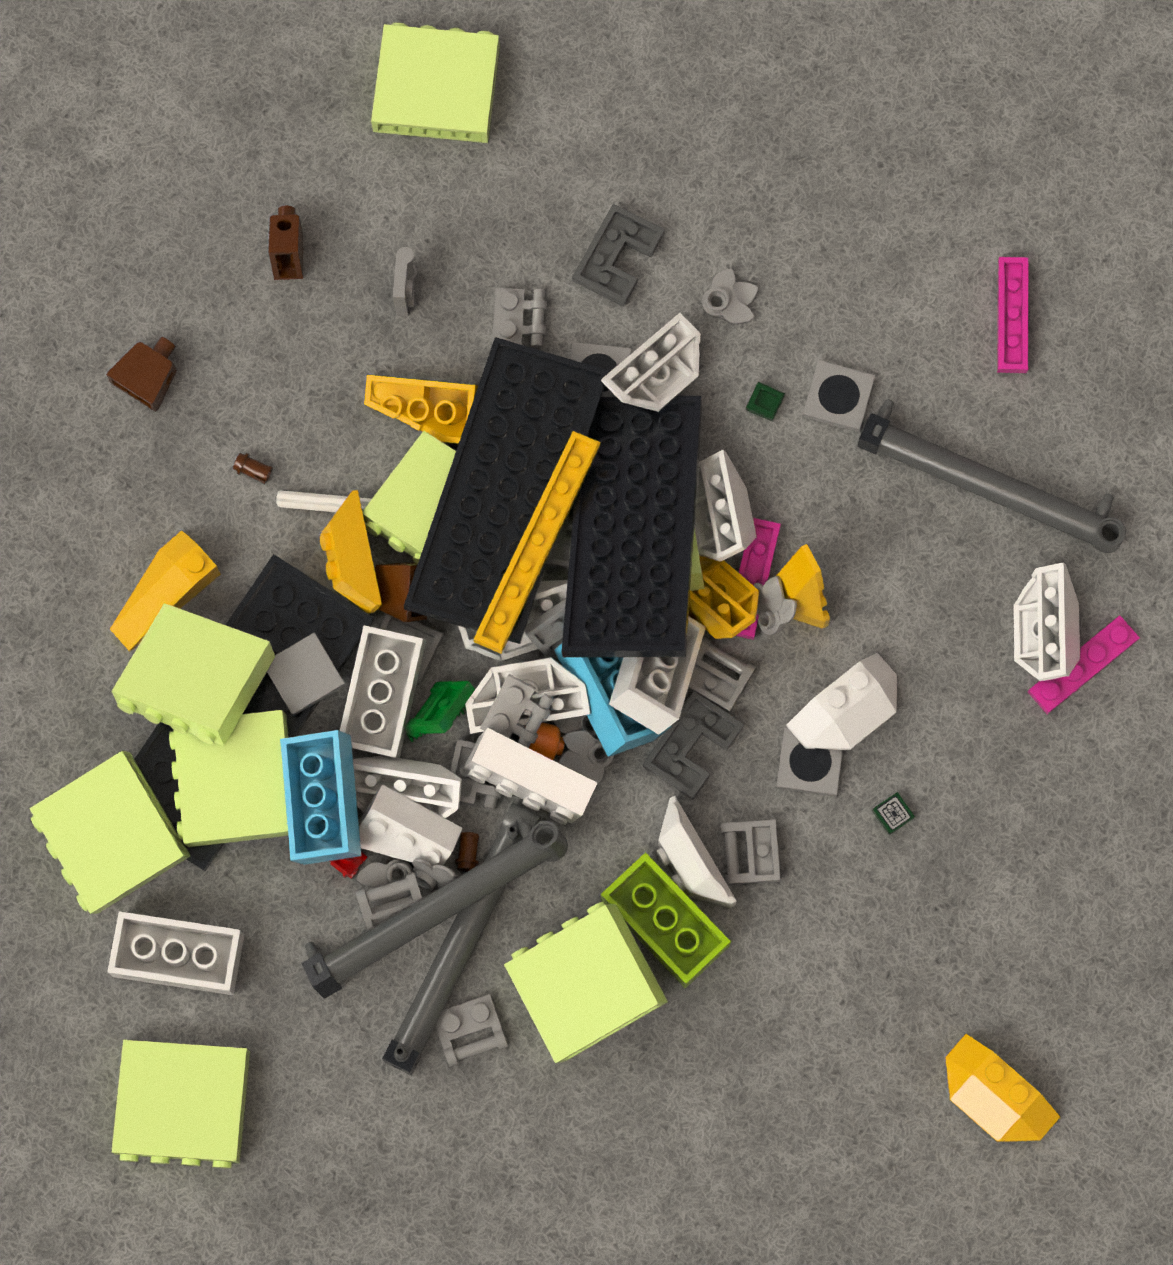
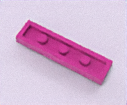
(1012, 315)
(758, 560)
(1094, 657)

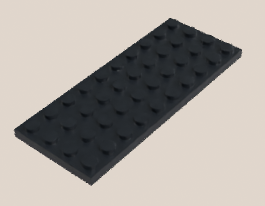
(497, 477)
(634, 533)
(283, 610)

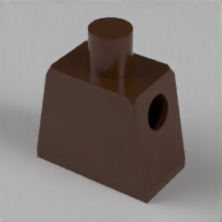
(286, 244)
(145, 372)
(393, 586)

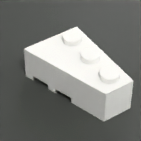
(406, 829)

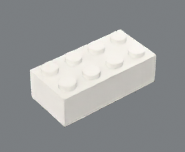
(656, 687)
(382, 690)
(529, 776)
(176, 953)

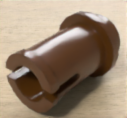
(252, 468)
(467, 851)

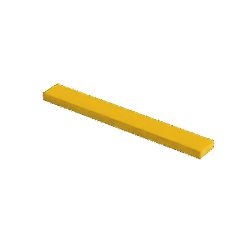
(536, 542)

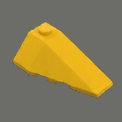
(423, 404)
(172, 578)
(804, 584)

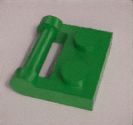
(440, 708)

